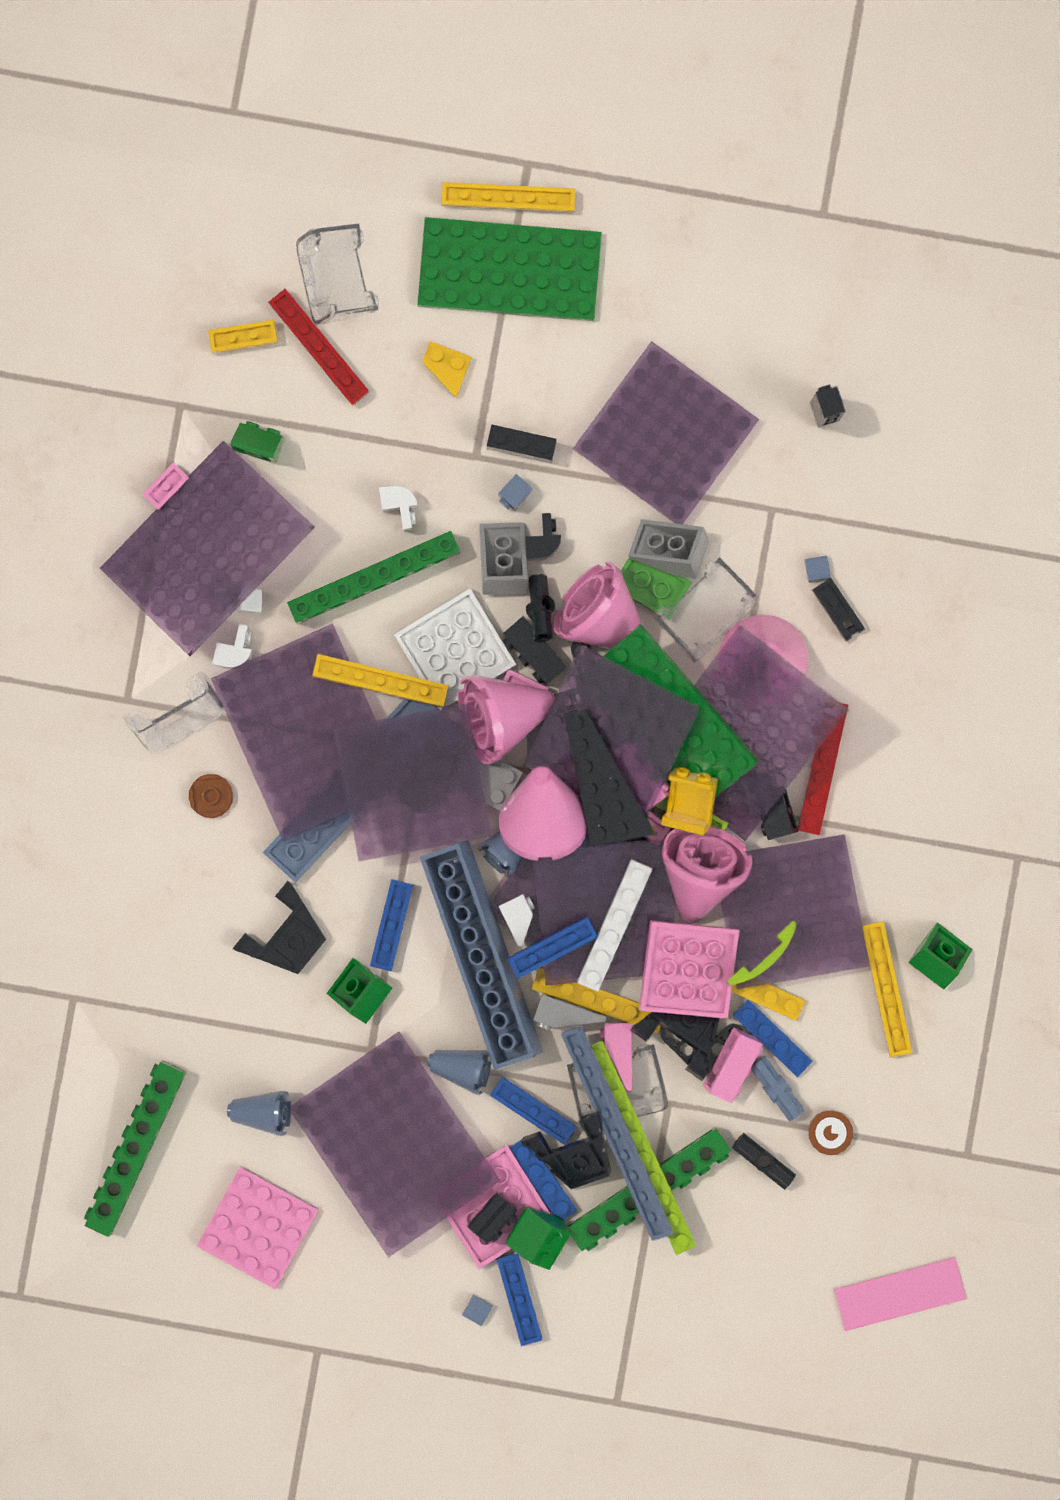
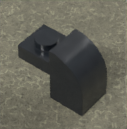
(543, 546)

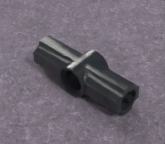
(540, 607)
(753, 1151)

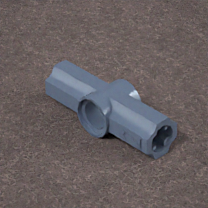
(777, 1088)

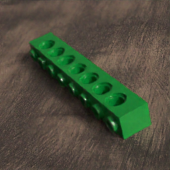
(373, 577)
(95, 1218)
(588, 1241)

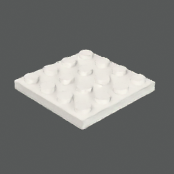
(455, 644)

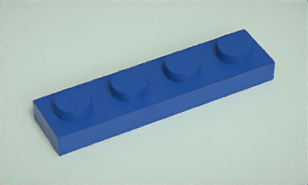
(391, 925)
(552, 947)
(772, 1038)
(533, 1110)
(543, 1181)
(519, 1299)

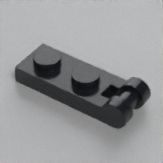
(837, 608)

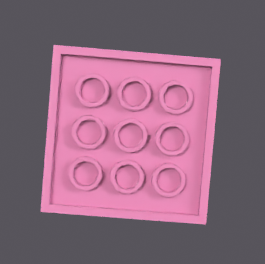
(688, 969)
(514, 1187)
(257, 1227)

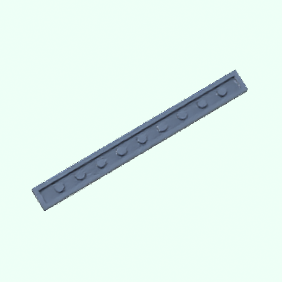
(617, 1133)

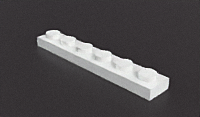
(614, 925)

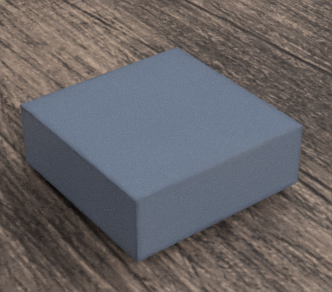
(817, 568)
(477, 1310)

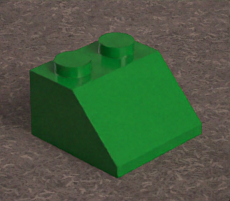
(257, 442)
(940, 956)
(359, 991)
(538, 1237)

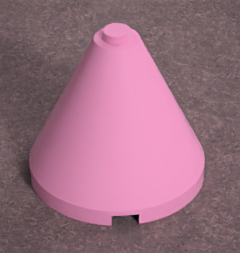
(597, 609)
(778, 636)
(501, 713)
(543, 817)
(703, 869)

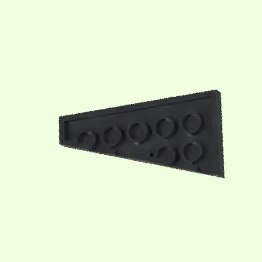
(606, 795)

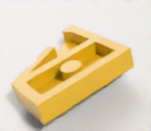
(447, 366)

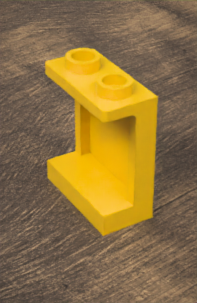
(690, 801)

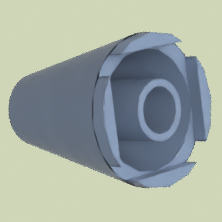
(499, 855)
(462, 1067)
(262, 1112)

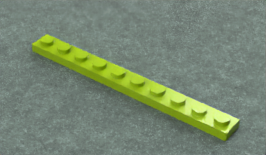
(681, 1238)

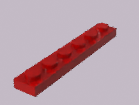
(318, 347)
(820, 781)

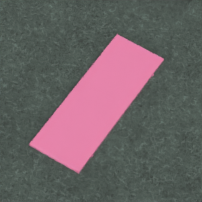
(900, 1294)

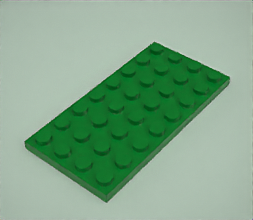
(509, 269)
(711, 742)

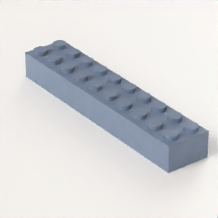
(481, 955)

